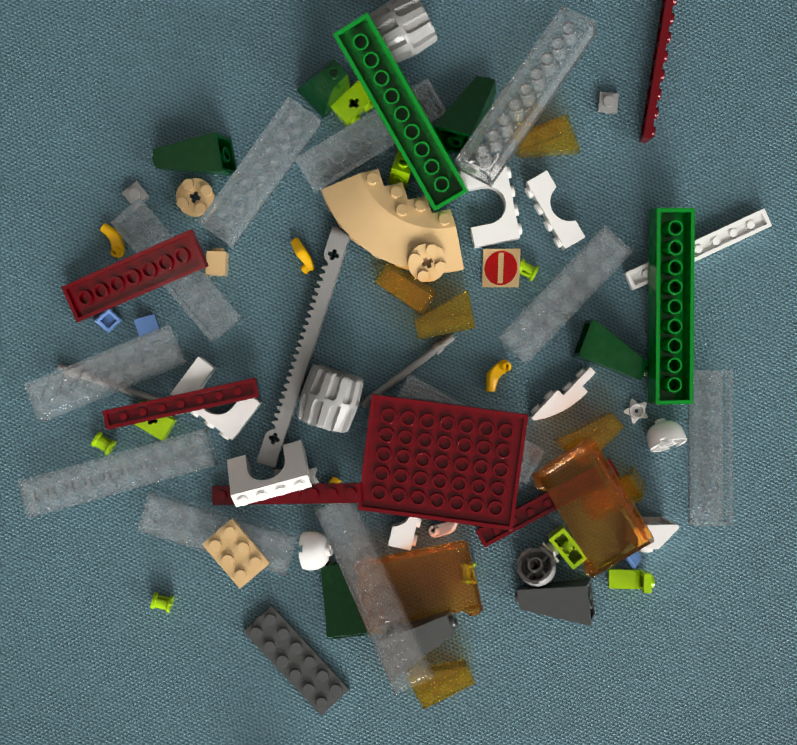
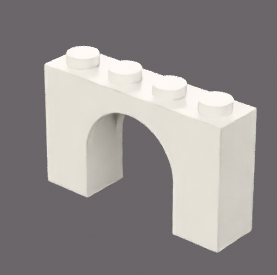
(504, 229)
(228, 423)
(292, 477)

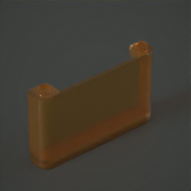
(594, 506)
(435, 580)

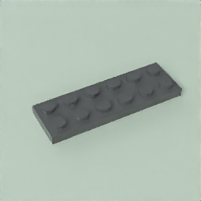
(296, 660)

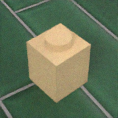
(217, 262)

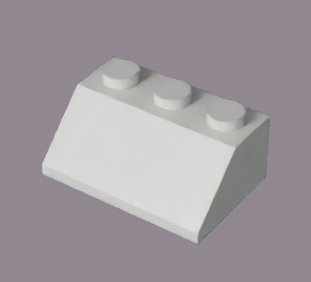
(661, 530)

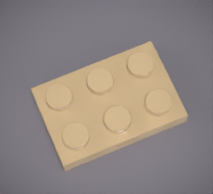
(236, 553)

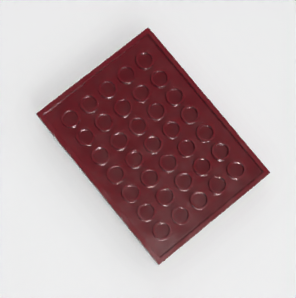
(442, 461)

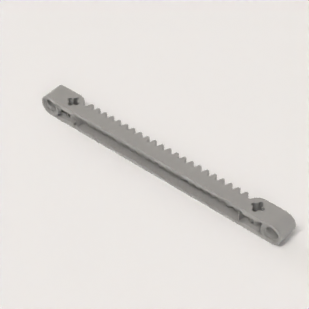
(271, 451)

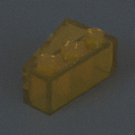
(446, 319)

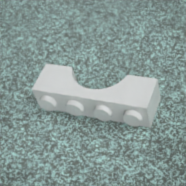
(565, 232)
(403, 533)

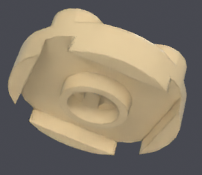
(190, 187)
(425, 273)

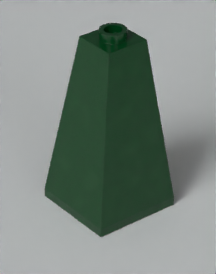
(325, 87)
(466, 114)
(201, 155)
(607, 351)
(340, 608)

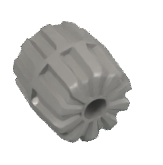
(404, 27)
(330, 398)

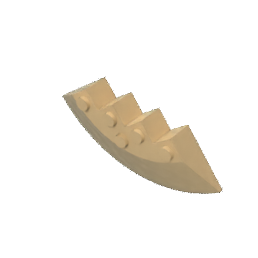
(388, 222)

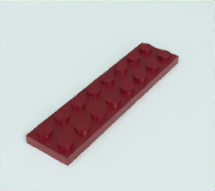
(135, 275)

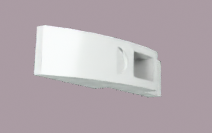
(557, 402)

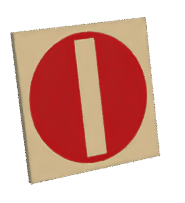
(501, 268)

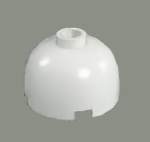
(664, 435)
(314, 550)

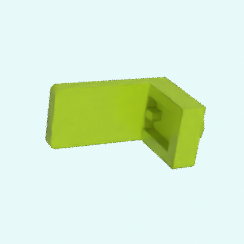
(400, 171)
(631, 579)

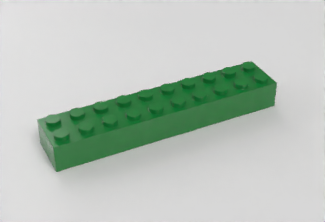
(401, 111)
(671, 305)

